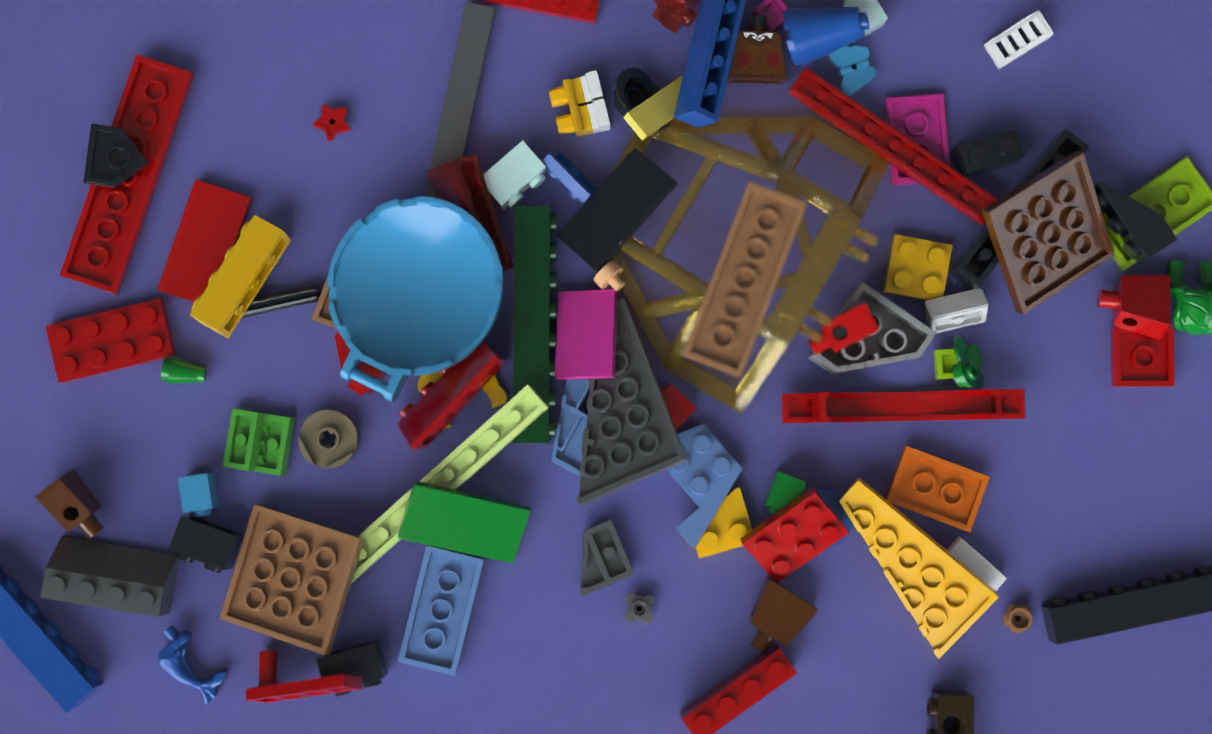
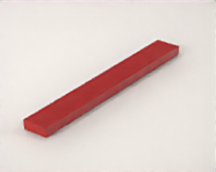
(892, 145)

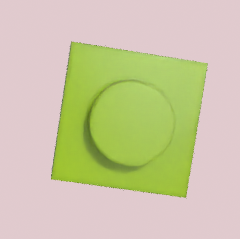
(943, 363)

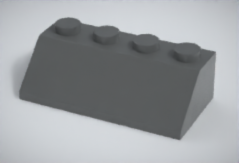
(110, 576)

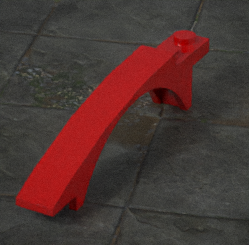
(903, 406)

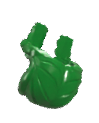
(1192, 306)

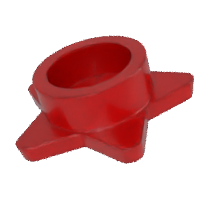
(338, 127)

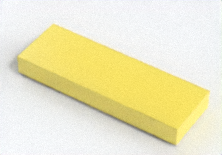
(655, 111)

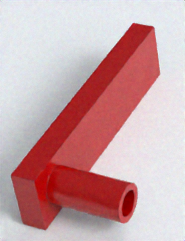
(270, 691)

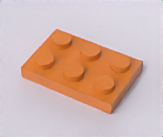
(937, 488)

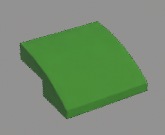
(259, 442)

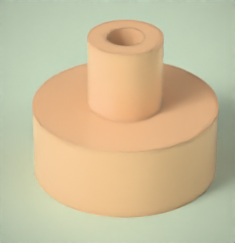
(609, 276)

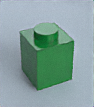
(783, 491)

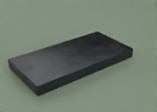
(617, 209)

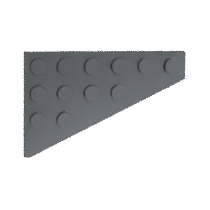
(627, 421)

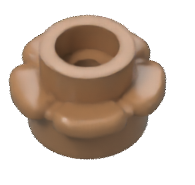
(1025, 618)

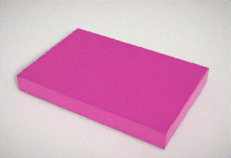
(921, 120)
(586, 334)

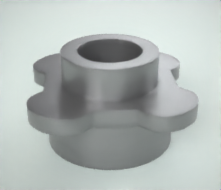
(633, 614)

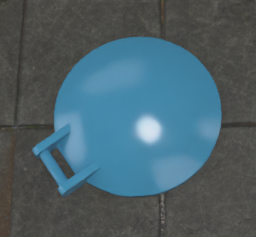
(413, 290)

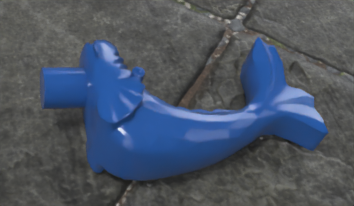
(173, 661)

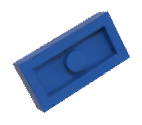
(564, 170)

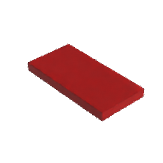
(204, 235)

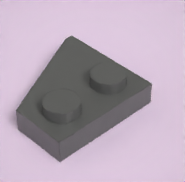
(603, 558)

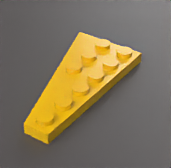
(926, 577)

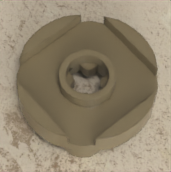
(313, 432)

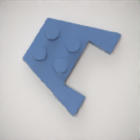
(571, 426)
(705, 478)

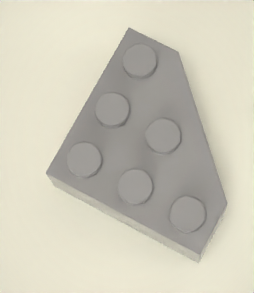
(898, 338)

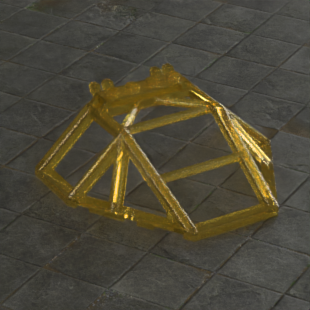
(800, 287)

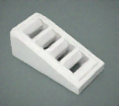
(1039, 25)

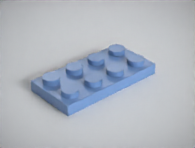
(441, 610)

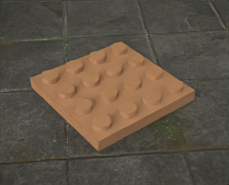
(292, 579)

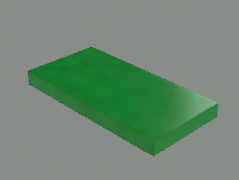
(463, 522)

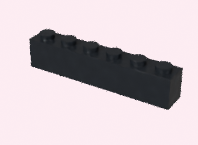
(980, 255)
(1129, 607)

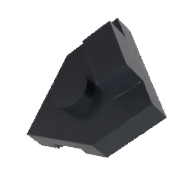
(111, 157)

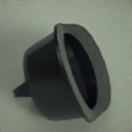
(632, 89)

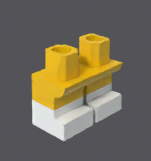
(585, 104)

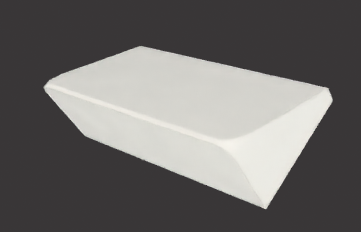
(956, 310)

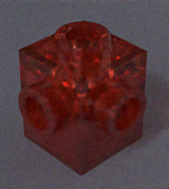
(675, 13)

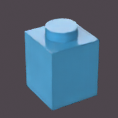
(198, 494)

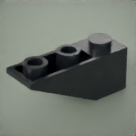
(1139, 226)

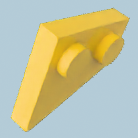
(727, 526)

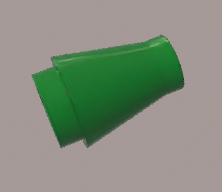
(179, 370)

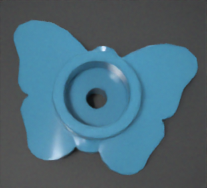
(853, 79)

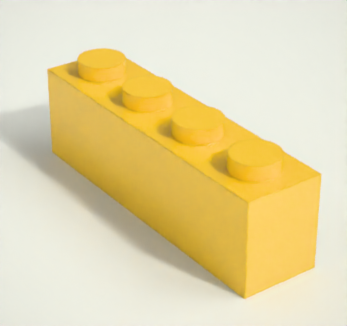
(240, 276)

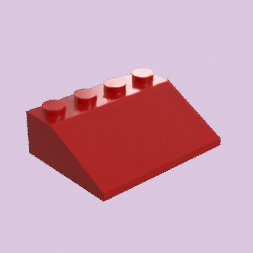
(448, 396)

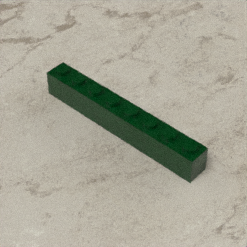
(534, 313)

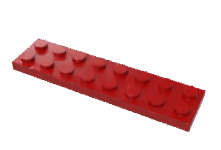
(115, 216)

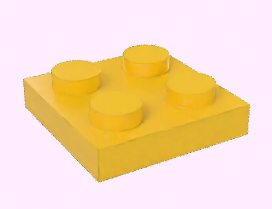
(917, 268)

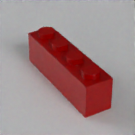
(738, 692)

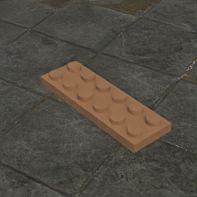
(744, 279)

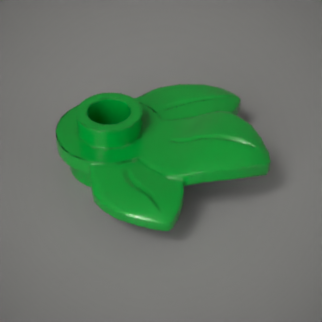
(969, 363)

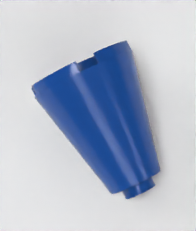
(822, 30)

